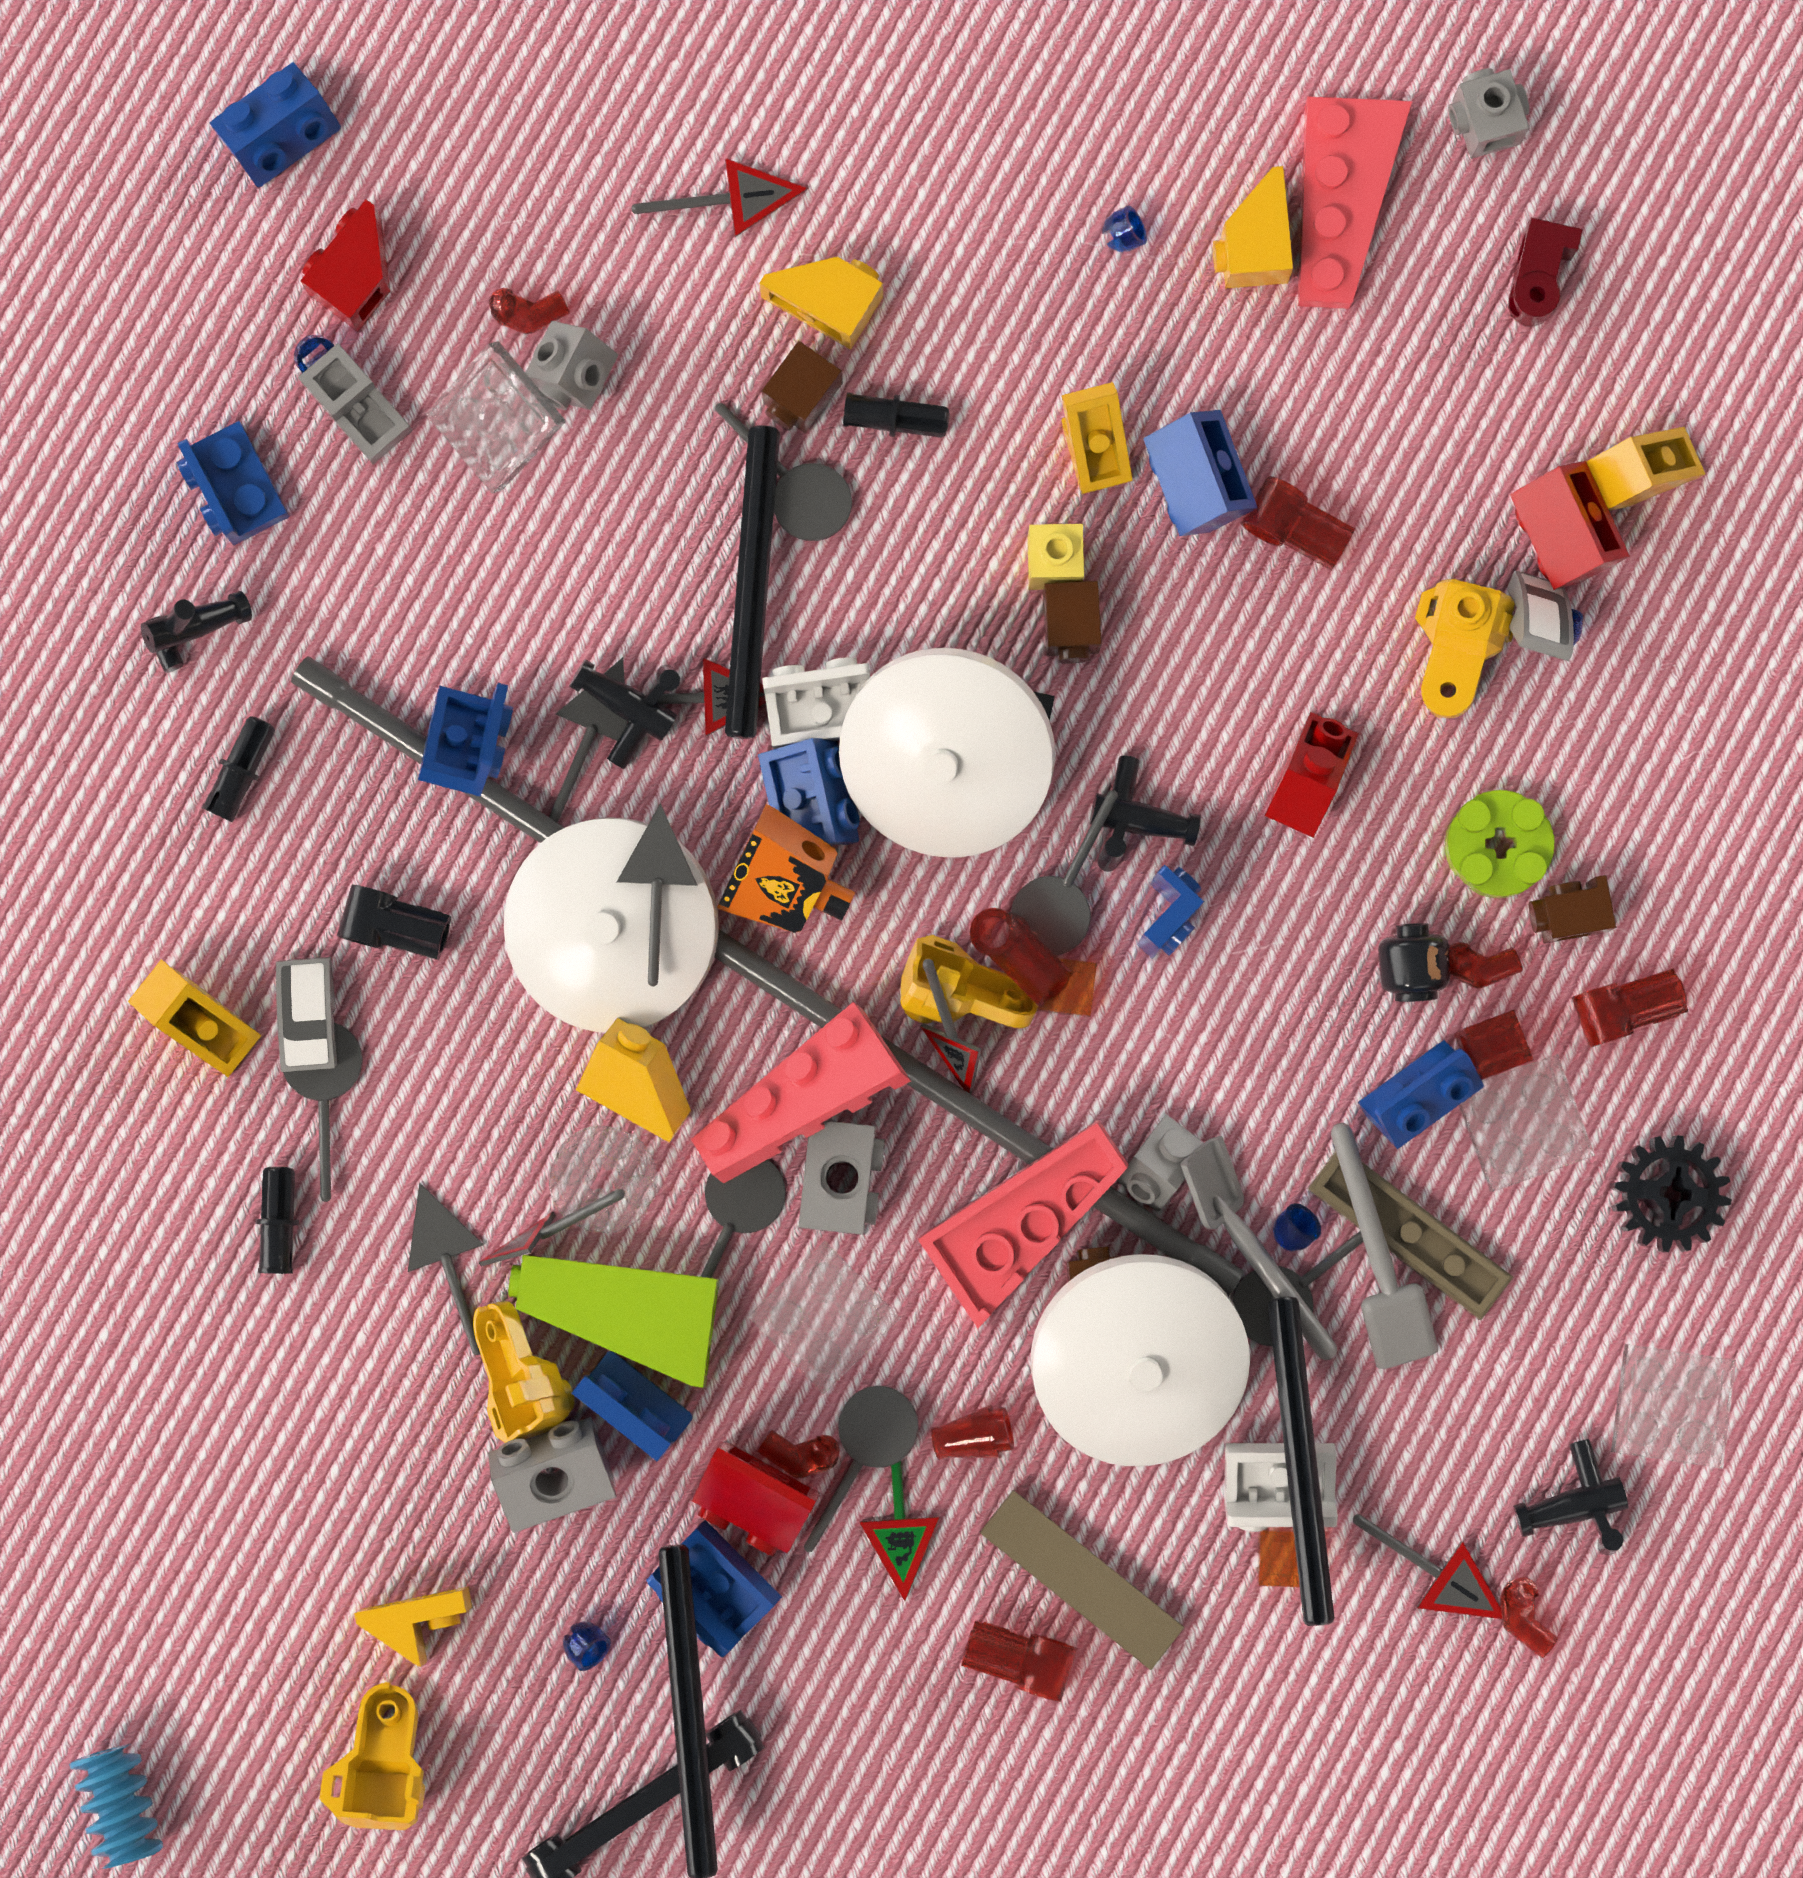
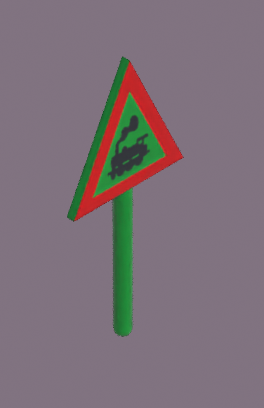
(900, 1541)

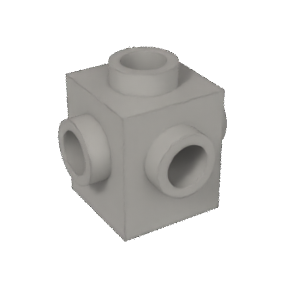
(1489, 112)
(571, 366)

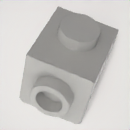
(1156, 1168)

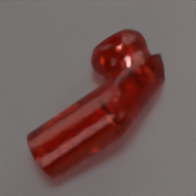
(526, 315)
(803, 1458)

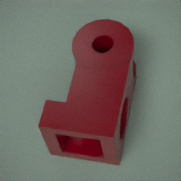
(1534, 285)

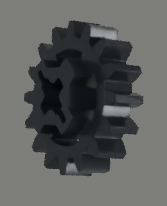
(1668, 1217)

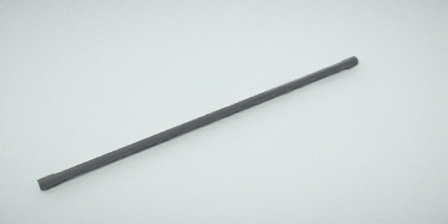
(338, 694)

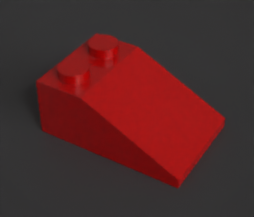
(754, 1498)

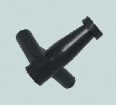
(191, 622)
(640, 710)
(1137, 817)
(1587, 1502)

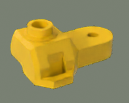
(1464, 632)
(965, 985)
(523, 1389)
(379, 1776)

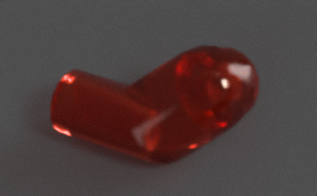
(1479, 970)
(1519, 1616)

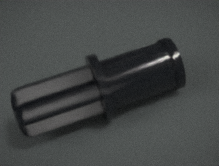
(895, 415)
(239, 769)
(277, 1220)

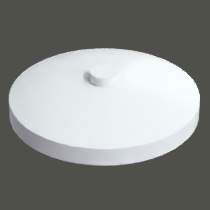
(947, 752)
(586, 938)
(1140, 1360)

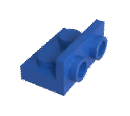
(233, 483)
(809, 788)
(1422, 1093)
(633, 1405)

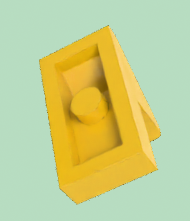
(1096, 437)
(399, 1622)

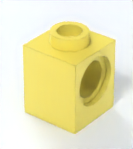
(1054, 554)

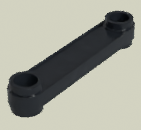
(729, 1744)

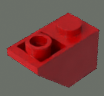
(353, 270)
(1312, 774)

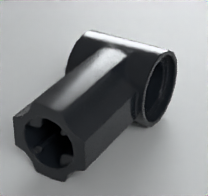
(381, 921)

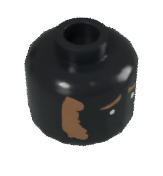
(1414, 963)

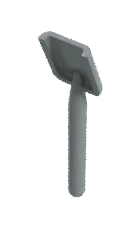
(1217, 1200)
(1399, 1316)

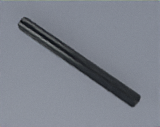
(752, 582)
(1301, 1462)
(688, 1711)

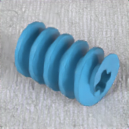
(117, 1806)

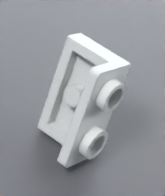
(811, 702)
(1259, 1490)

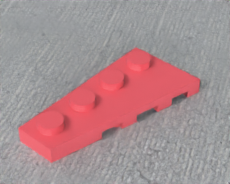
(1344, 181)
(817, 1081)
(1013, 1226)

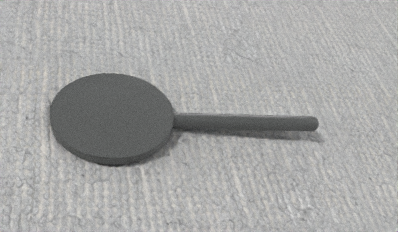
(809, 498)
(1057, 906)
(327, 1085)
(743, 1205)
(1253, 1296)
(876, 1431)

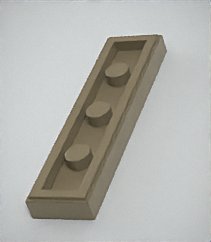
(1419, 1240)
(1082, 1579)

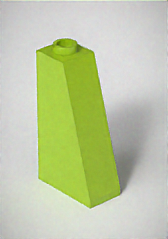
(631, 1311)

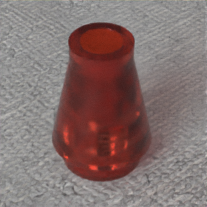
(975, 1435)

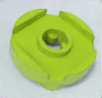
(1521, 821)

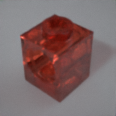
(1495, 1044)

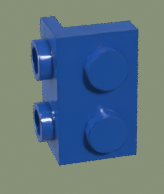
(275, 124)
(463, 739)
(1173, 925)
(725, 1588)

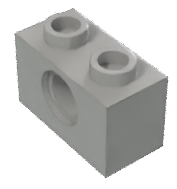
(832, 1211)
(538, 1497)

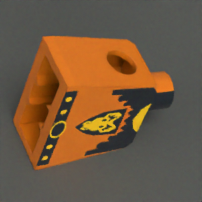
(784, 876)

